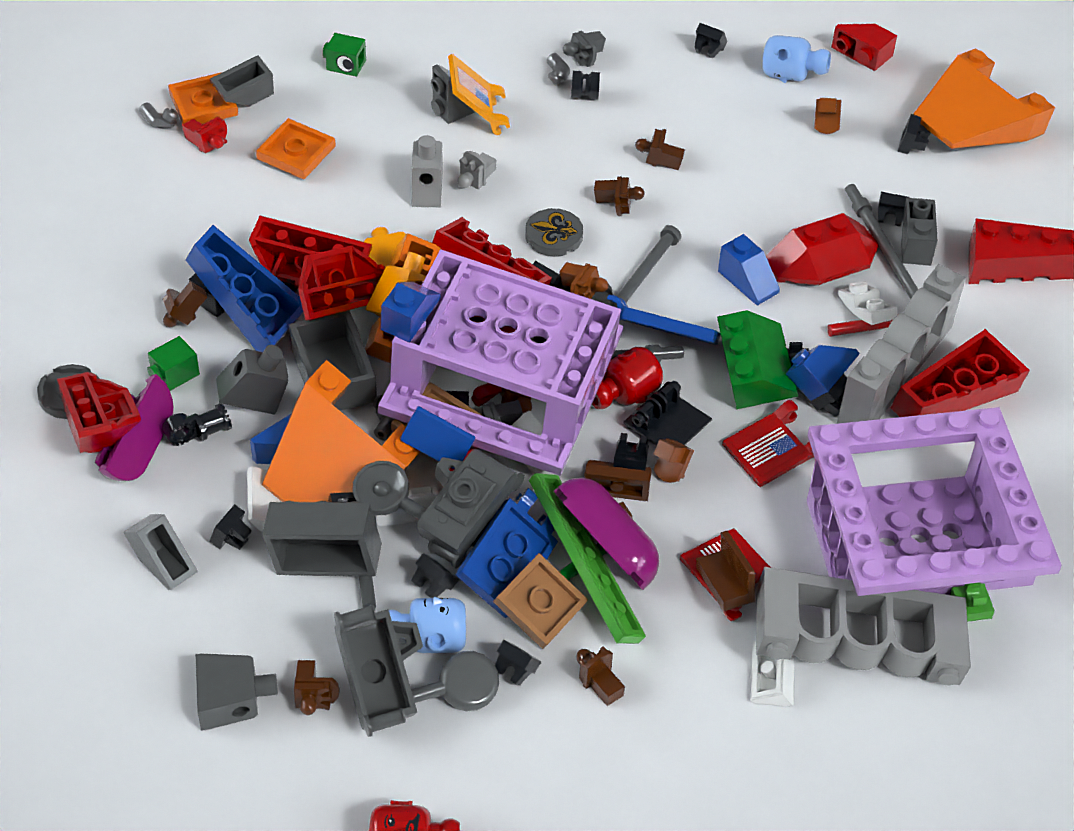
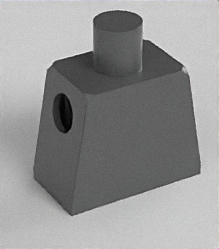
(254, 380)
(229, 689)

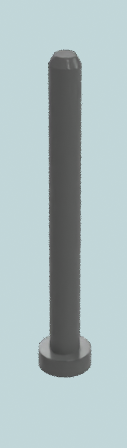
(669, 236)

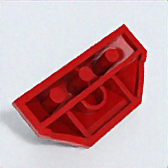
(283, 245)
(823, 251)
(337, 281)
(97, 410)

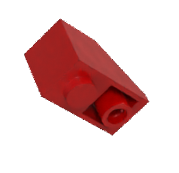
(865, 43)

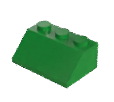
(756, 359)

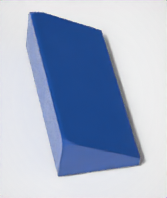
(436, 436)

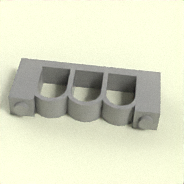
(903, 348)
(781, 634)

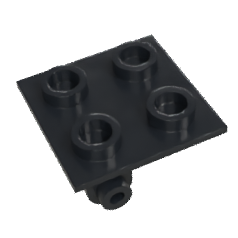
(667, 416)

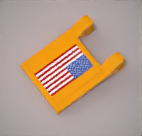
(477, 93)

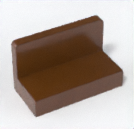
(619, 481)
(728, 574)

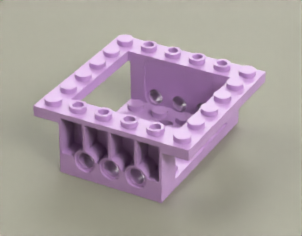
(560, 371)
(989, 509)

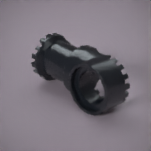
(196, 425)

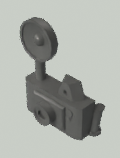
(458, 512)
(379, 678)

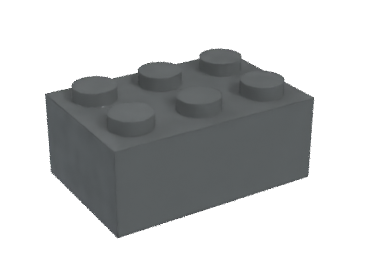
(337, 341)
(322, 538)

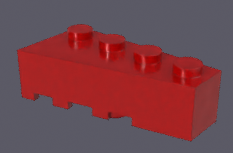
(473, 245)
(1019, 251)
(963, 379)

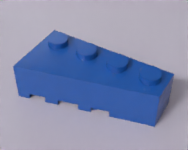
(244, 289)

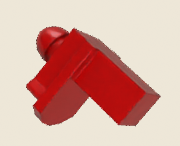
(206, 135)

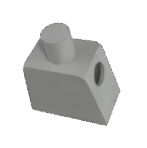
(427, 158)

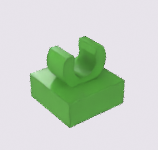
(977, 601)

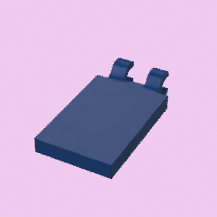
(665, 324)
(506, 548)

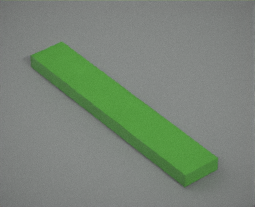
(588, 563)

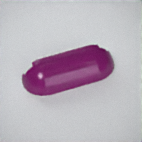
(134, 451)
(611, 528)

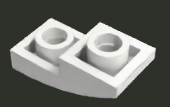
(866, 303)

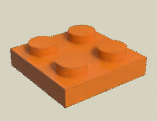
(200, 100)
(296, 148)

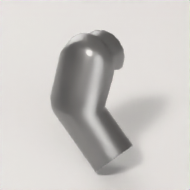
(560, 69)
(156, 119)
(383, 429)

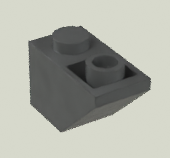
(444, 101)
(919, 231)

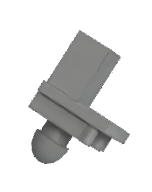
(475, 169)

